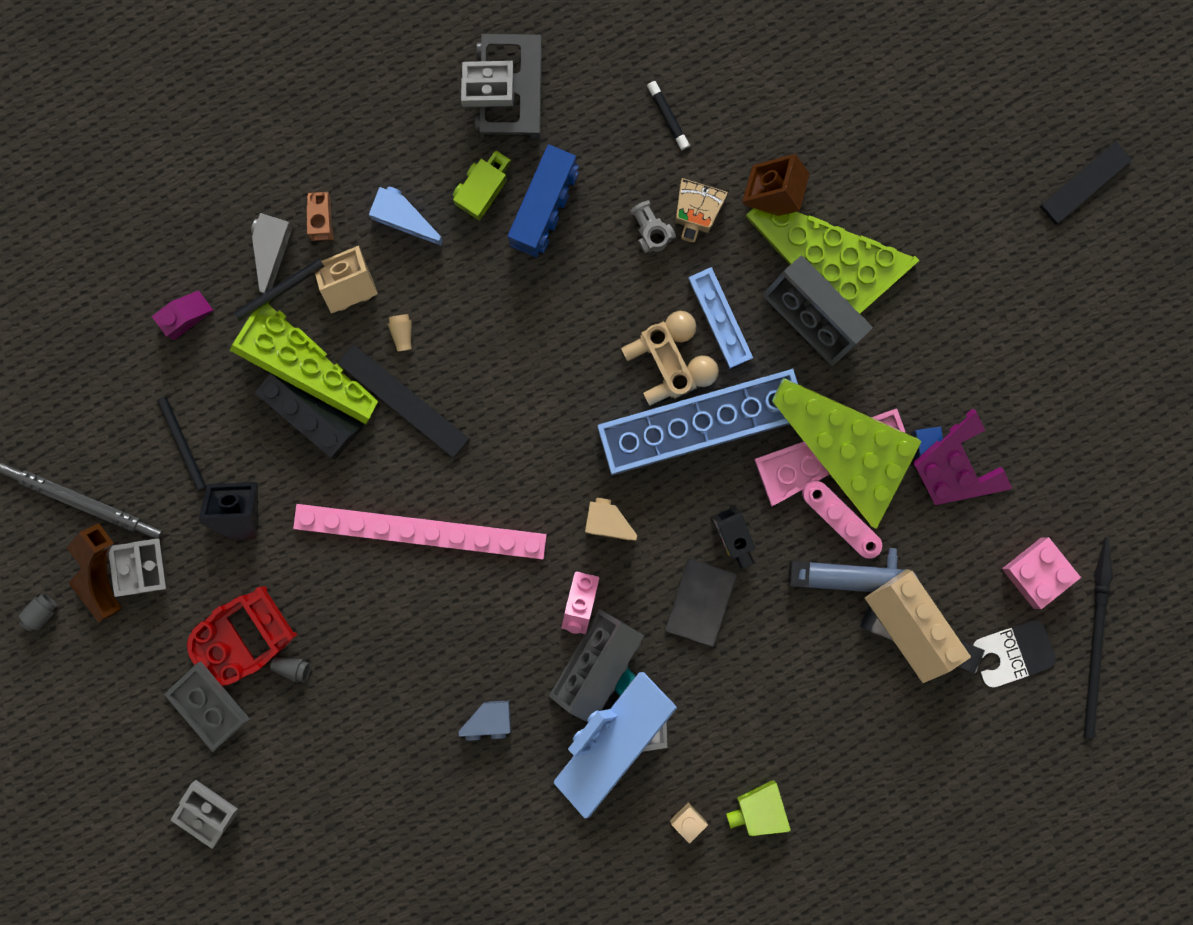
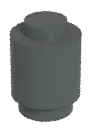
(37, 612)

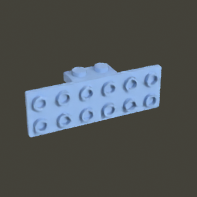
(612, 743)

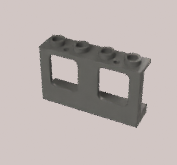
(525, 84)

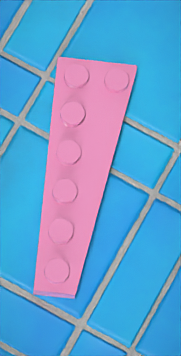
(792, 467)

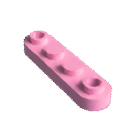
(842, 519)

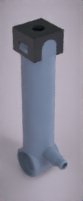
(843, 576)

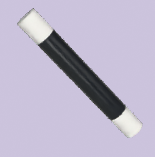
(668, 115)

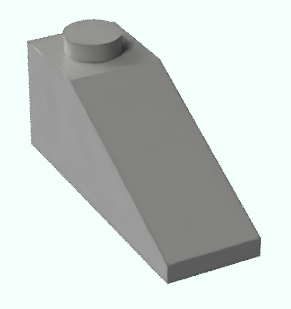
(269, 244)

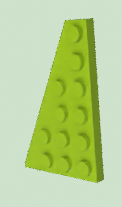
(849, 262)
(854, 448)

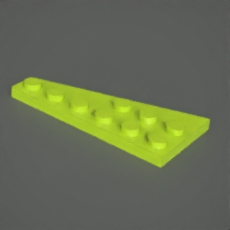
(294, 357)

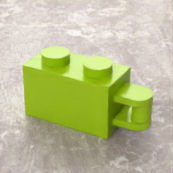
(481, 185)

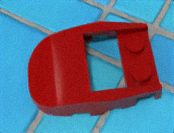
(221, 647)

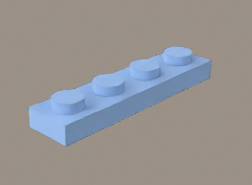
(720, 318)

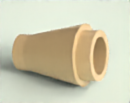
(400, 329)

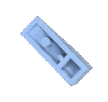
(395, 211)

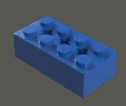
(541, 202)

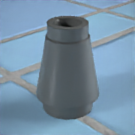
(291, 668)

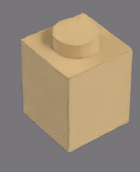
(688, 823)

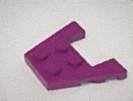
(948, 470)

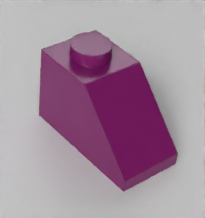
(182, 314)

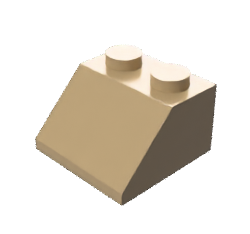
(345, 280)
(608, 521)

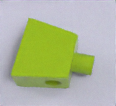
(760, 811)

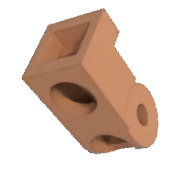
(319, 216)

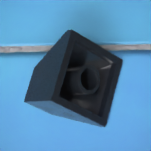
(231, 509)

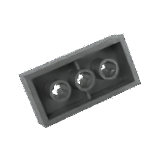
(817, 310)

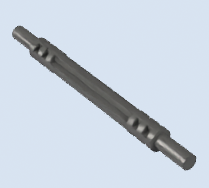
(80, 501)

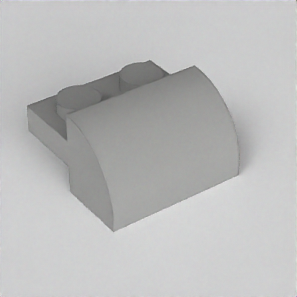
(487, 84)
(137, 567)
(204, 814)

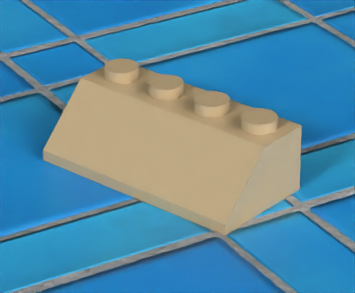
(917, 626)

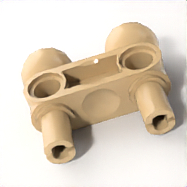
(700, 372)

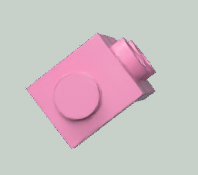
(580, 603)

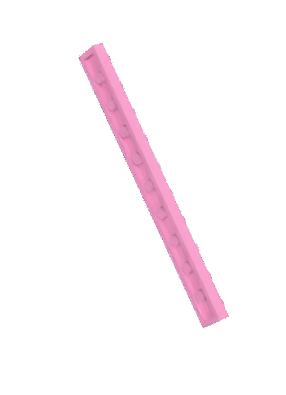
(420, 531)

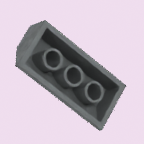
(596, 666)

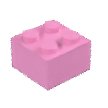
(1041, 573)

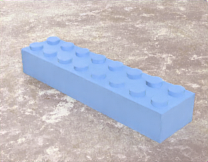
(693, 424)

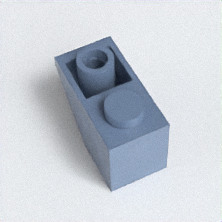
(490, 719)

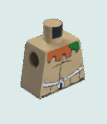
(697, 208)

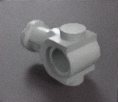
(650, 226)

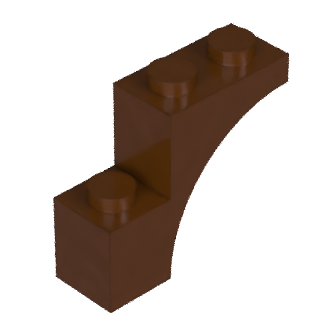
(91, 582)

